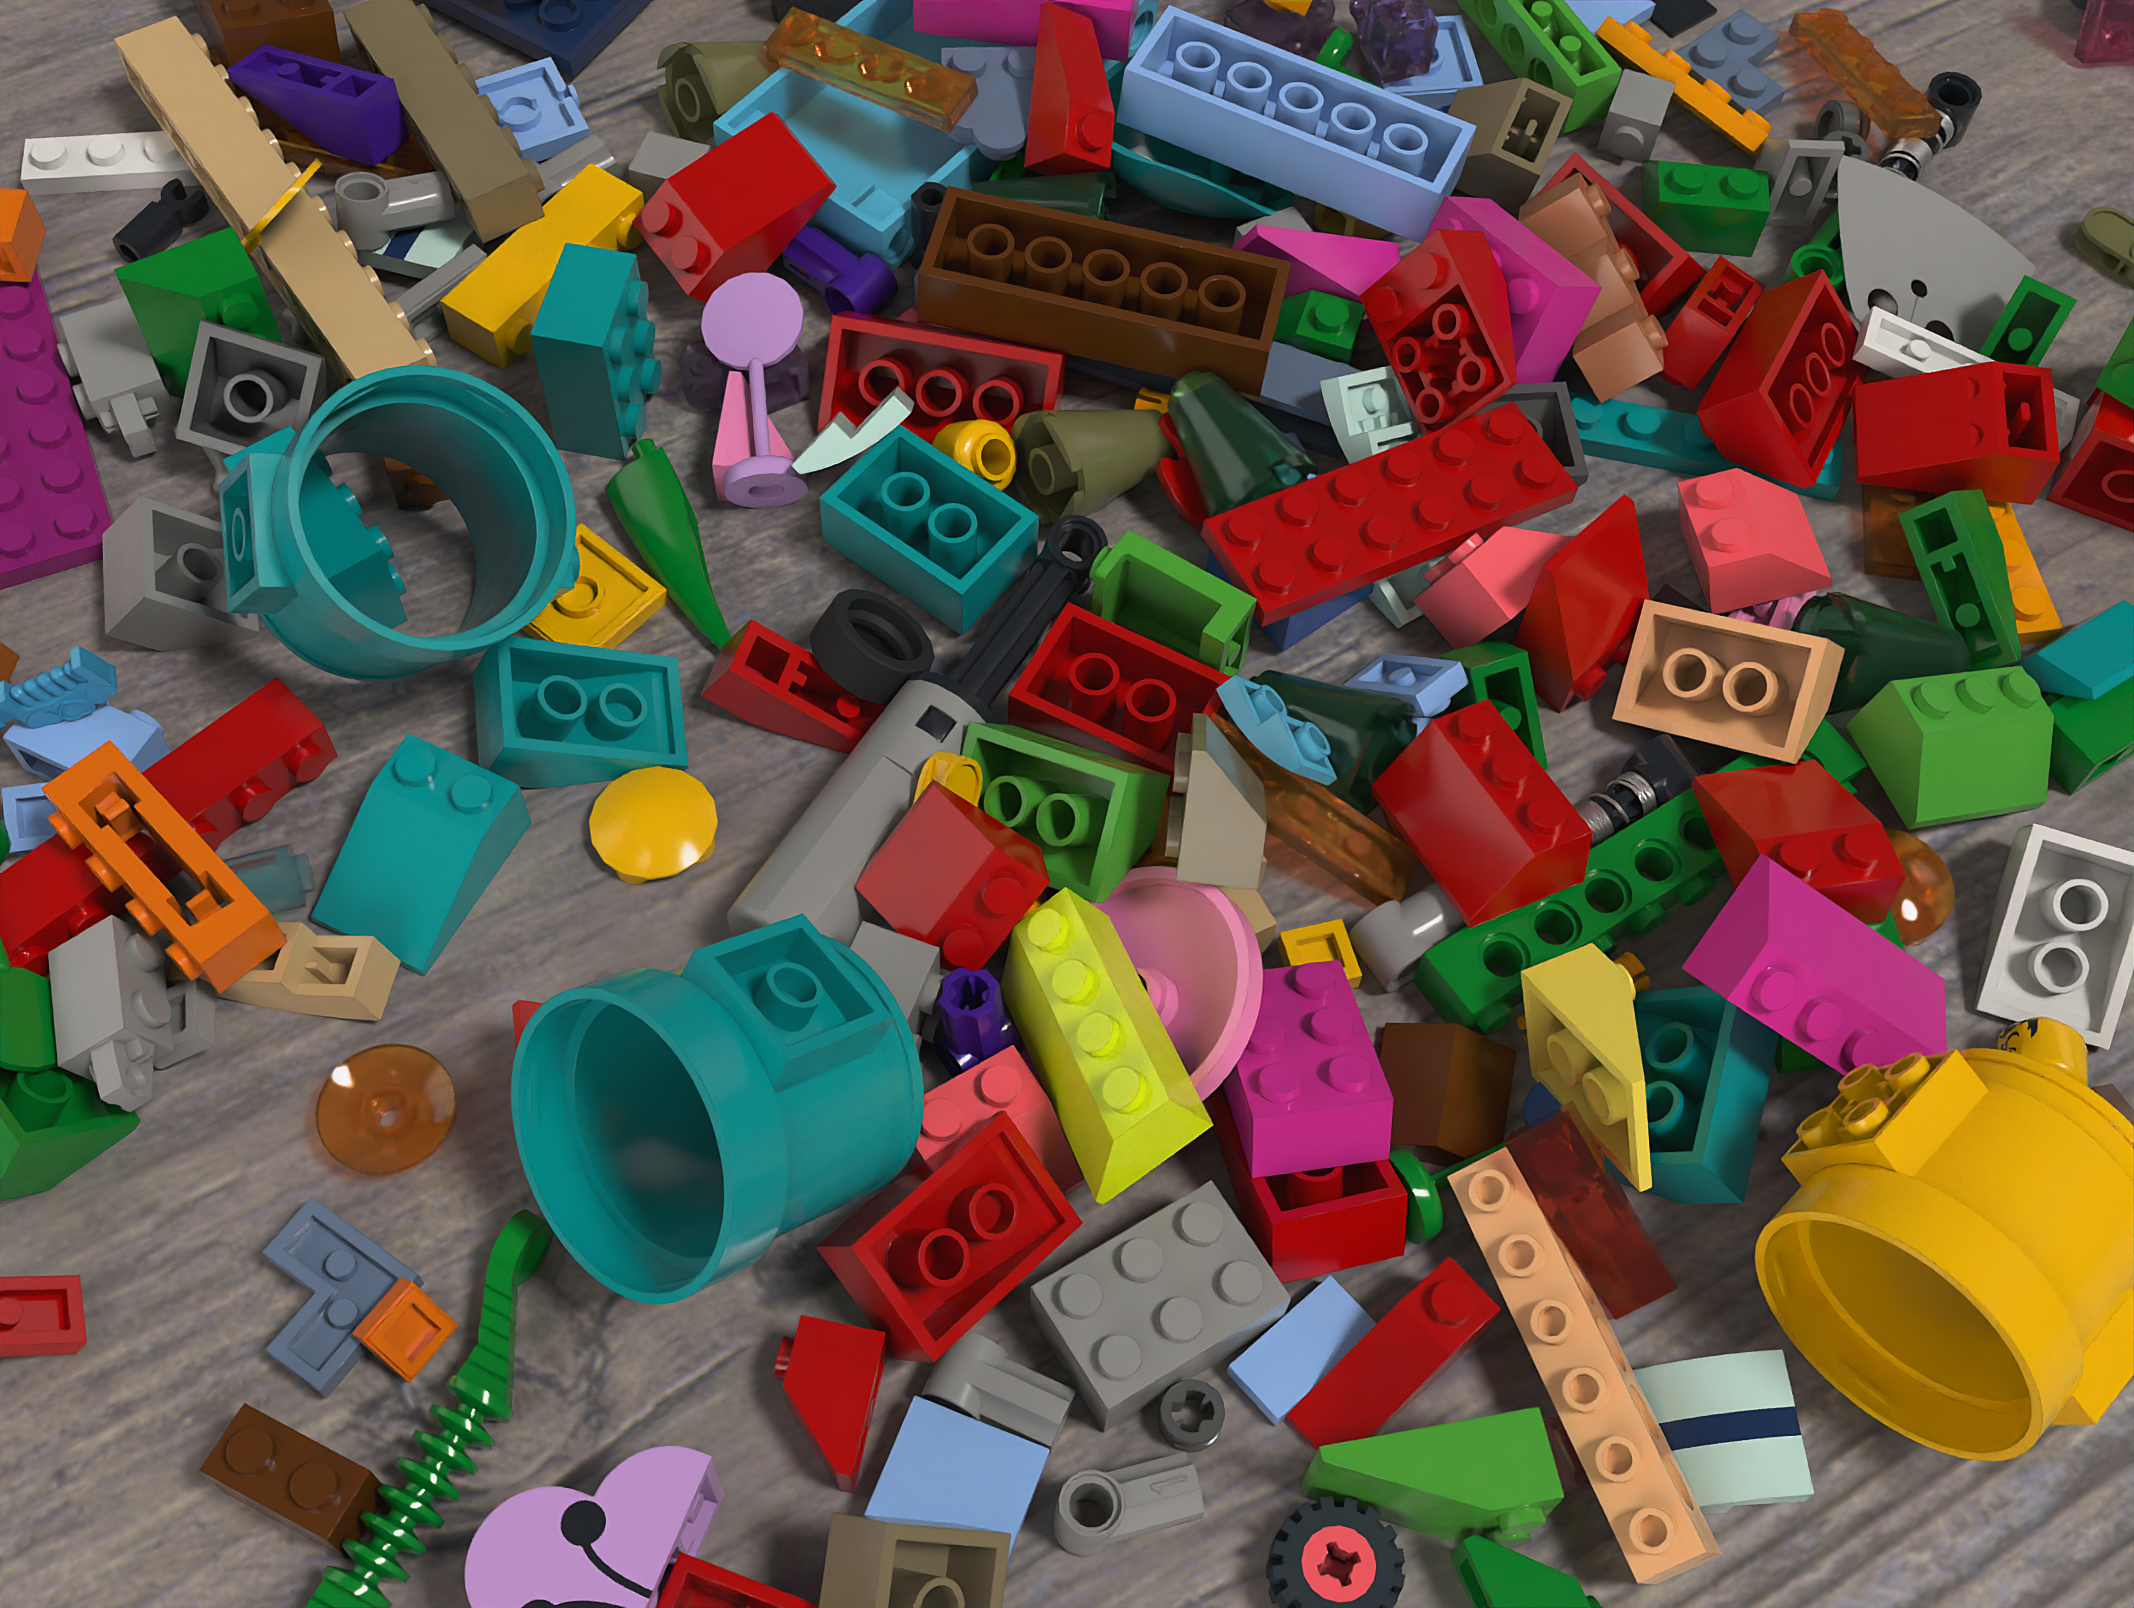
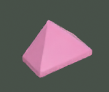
(736, 432)

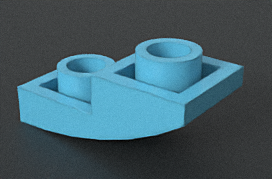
(1281, 738)

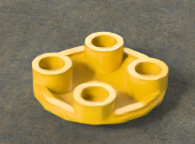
(653, 824)

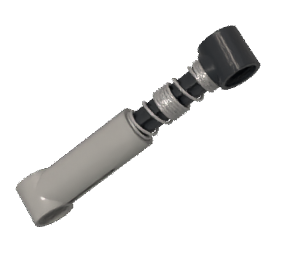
(1398, 933)

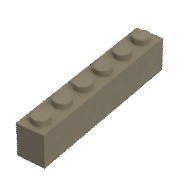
(448, 117)

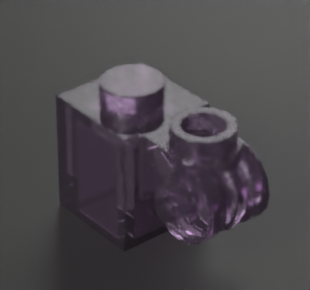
(1284, 30)
(1395, 36)
(706, 379)

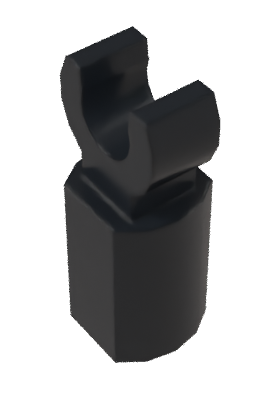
(924, 212)
(160, 222)

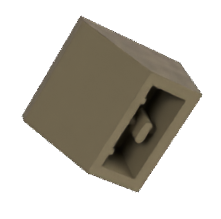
(1512, 138)
(1222, 816)

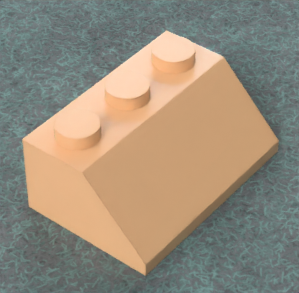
(1727, 681)

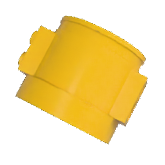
(1961, 1249)

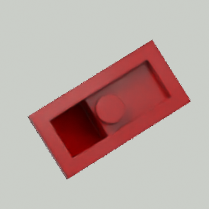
(41, 1315)

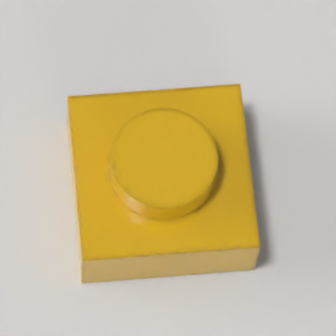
(1320, 944)

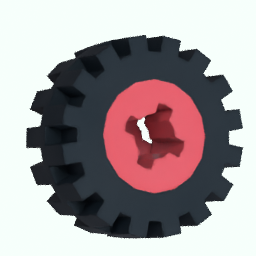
(1308, 1577)

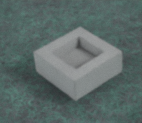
(191, 1020)

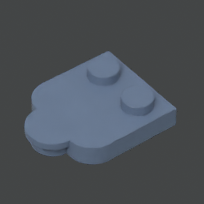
(1001, 111)

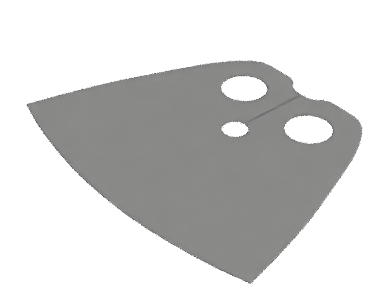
(1909, 233)

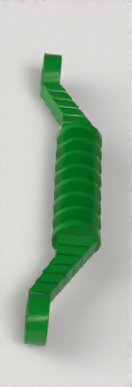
(482, 1393)

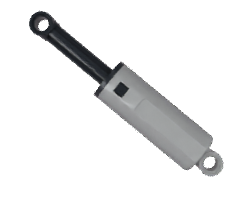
(877, 782)

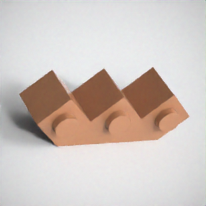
(1618, 338)

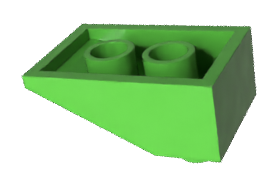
(1448, 1478)

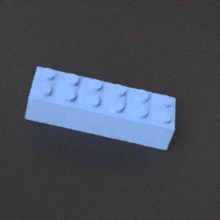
(1294, 123)

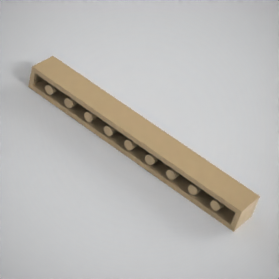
(244, 176)

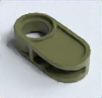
(2108, 242)

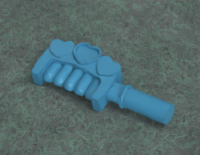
(61, 694)

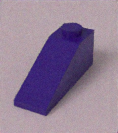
(330, 103)

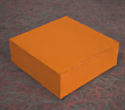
(405, 1329)

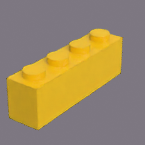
(502, 296)

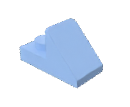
(1418, 680)

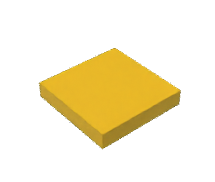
(607, 601)

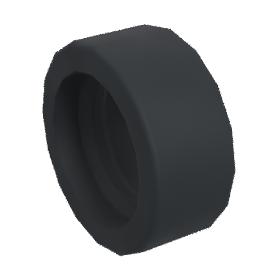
(870, 645)

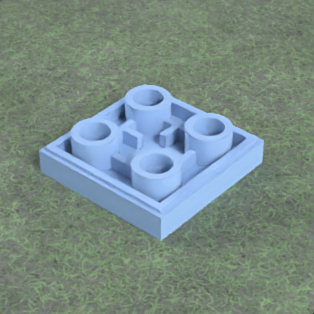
(958, 1472)

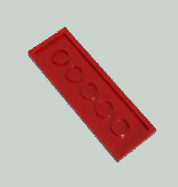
(1387, 512)

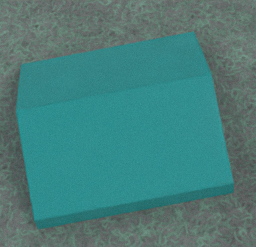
(2086, 657)

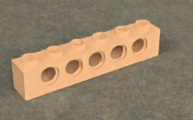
(1585, 1374)

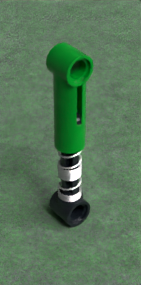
(1956, 100)

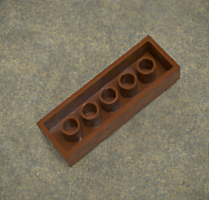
(1101, 289)

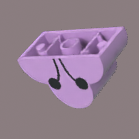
(598, 1550)

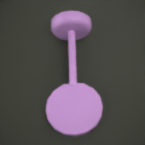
(749, 327)

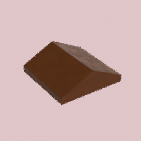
(1446, 1090)

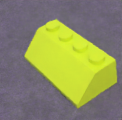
(1098, 1045)

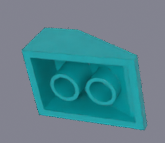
(576, 712)
(421, 852)

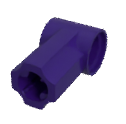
(838, 274)
(972, 1021)

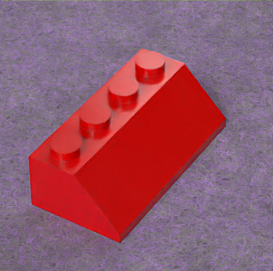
(941, 369)
(1786, 383)

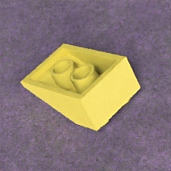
(1589, 1051)

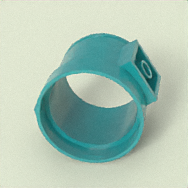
(475, 449)
(713, 1106)

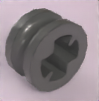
(1174, 1401)

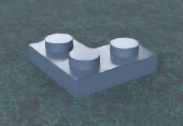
(1729, 59)
(346, 1280)

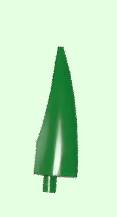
(667, 535)

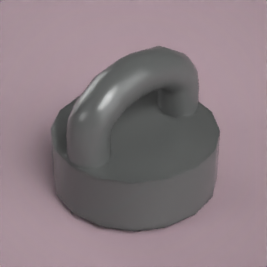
(1841, 116)

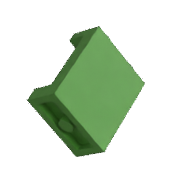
(1172, 603)

